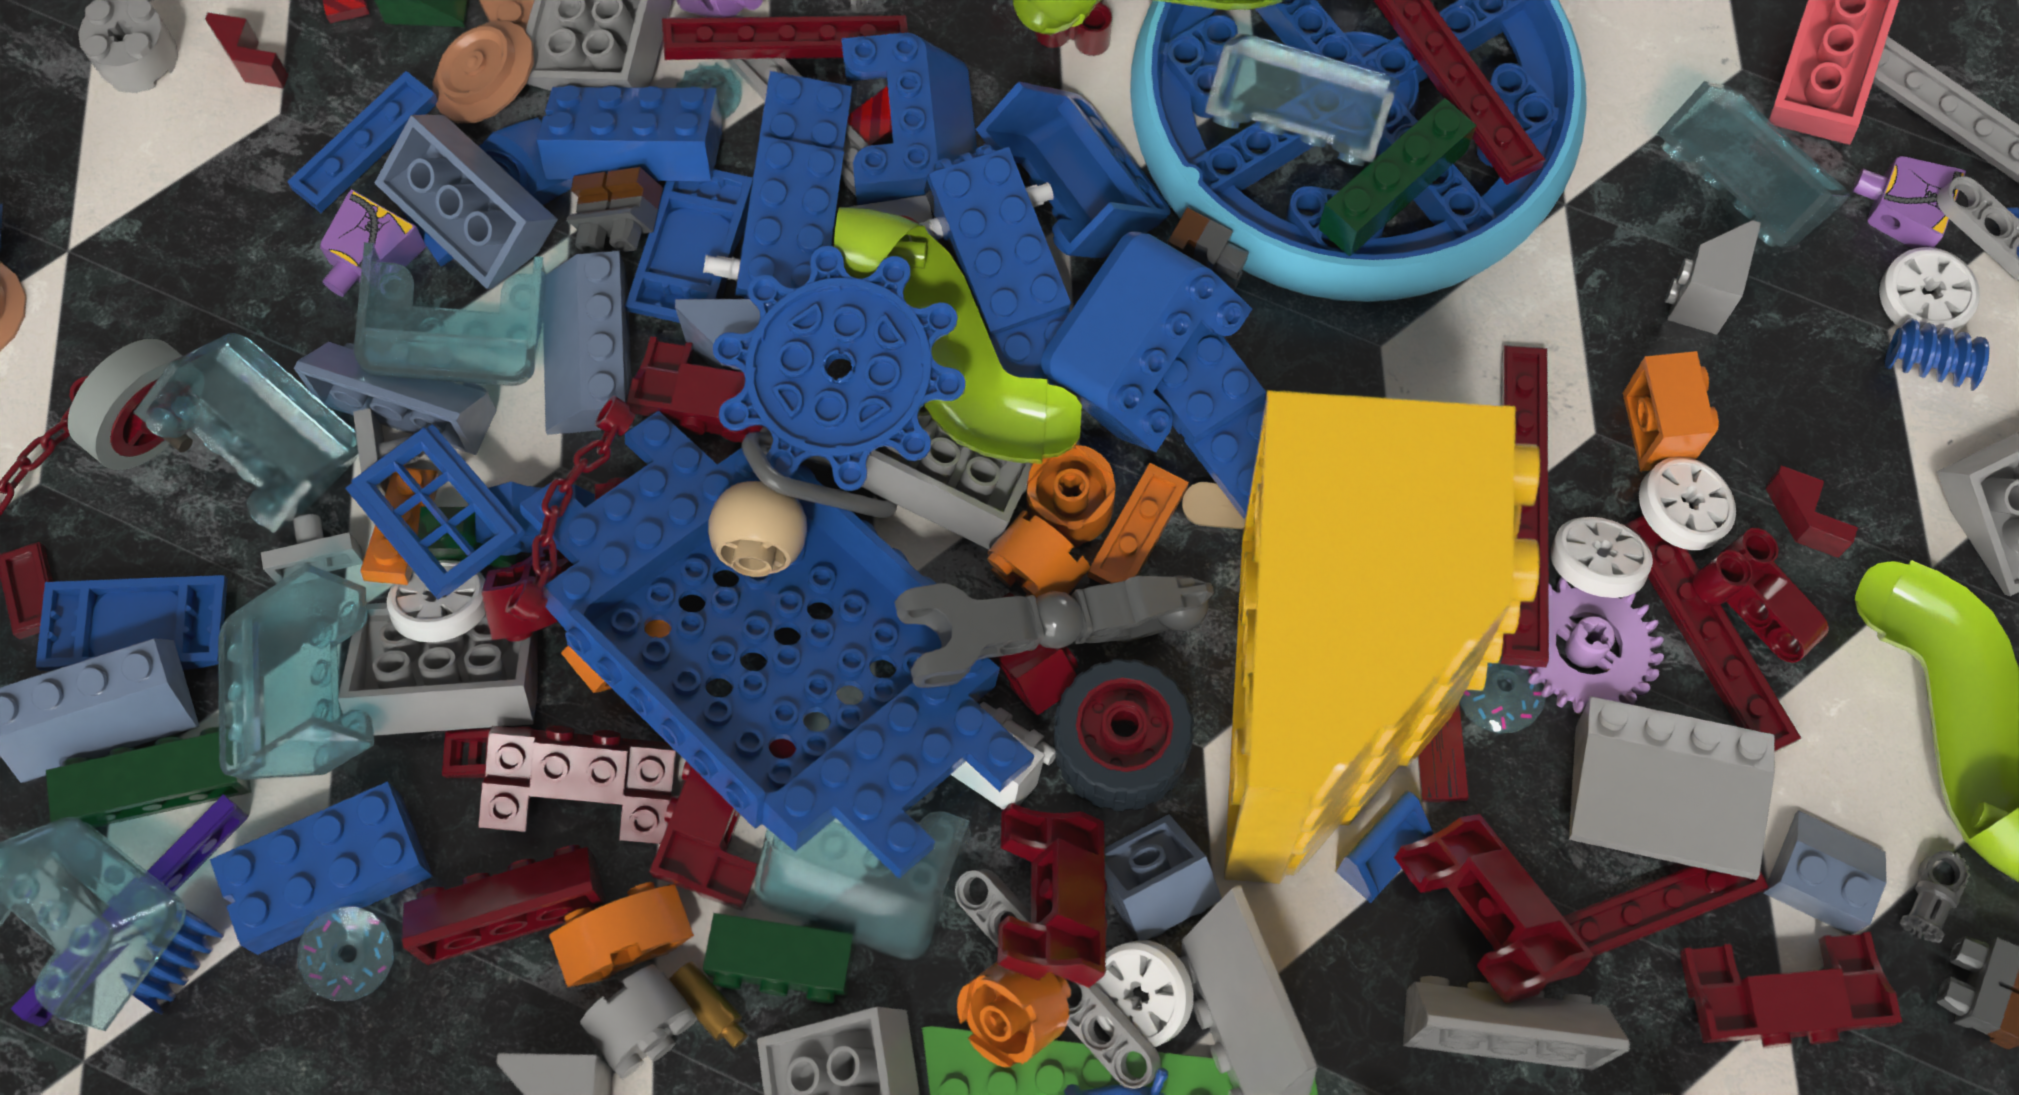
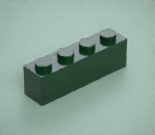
(1396, 177)
(141, 781)

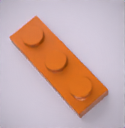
(1138, 526)
(381, 559)

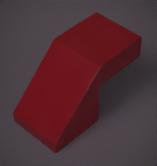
(240, 46)
(1796, 500)

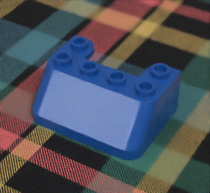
(927, 110)
(1091, 174)
(1132, 331)

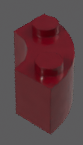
(499, 588)
(1039, 674)

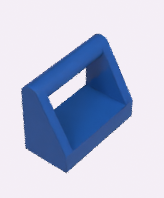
(1372, 862)

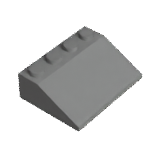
(595, 42)
(950, 485)
(1986, 505)
(440, 683)
(1671, 787)
(1245, 1003)
(1526, 1030)
(842, 1056)

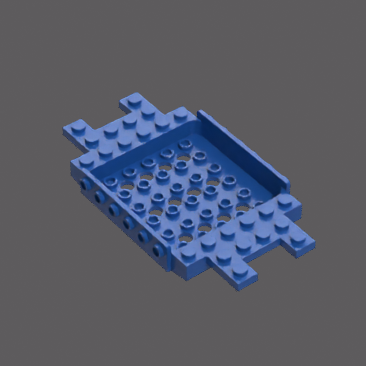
(651, 547)

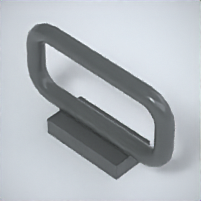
(757, 445)

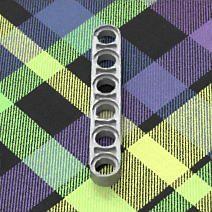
(1972, 221)
(1094, 1000)

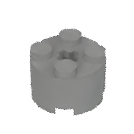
(127, 43)
(638, 1021)

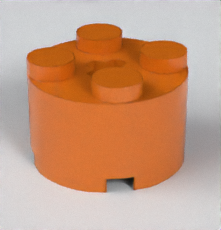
(1077, 472)
(1035, 558)
(1013, 1013)

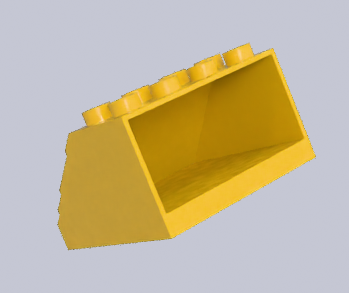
(1364, 604)

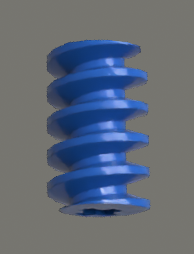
(1939, 351)
(177, 955)

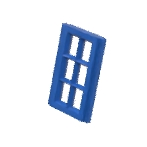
(404, 539)

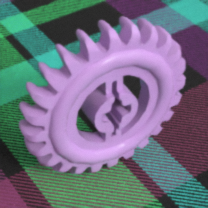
(1601, 622)

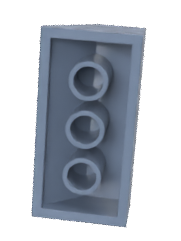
(464, 199)
(585, 340)
(403, 404)
(94, 708)

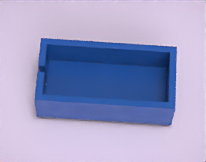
(612, 128)
(322, 862)

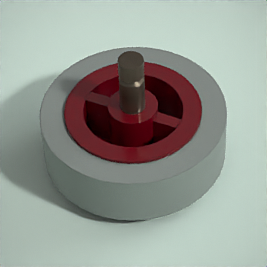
(104, 406)

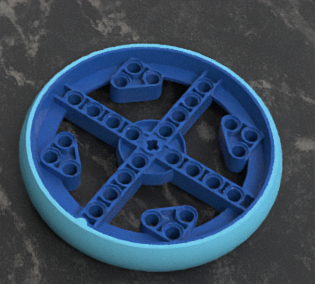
(1292, 252)

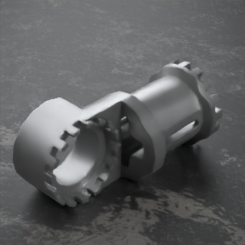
(1935, 899)

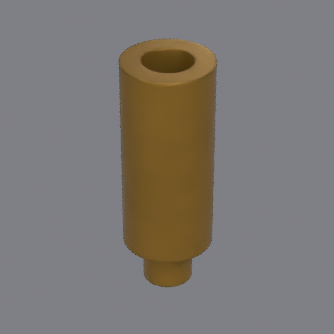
(709, 1004)

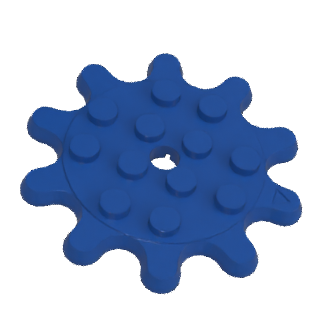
(829, 321)

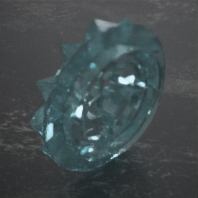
(724, 80)

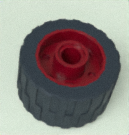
(1131, 701)

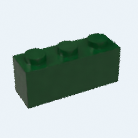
(779, 957)

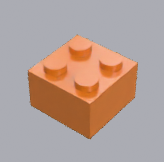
(1669, 408)

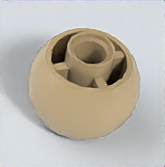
(757, 529)

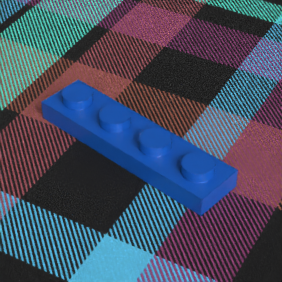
(361, 142)

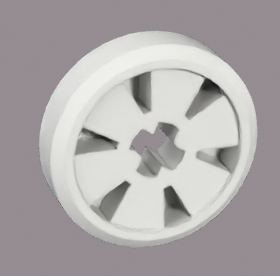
(1938, 272)
(1672, 518)
(1601, 557)
(426, 619)
(1161, 976)

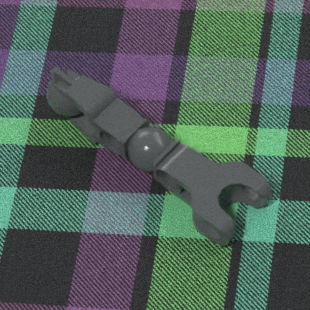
(1017, 623)

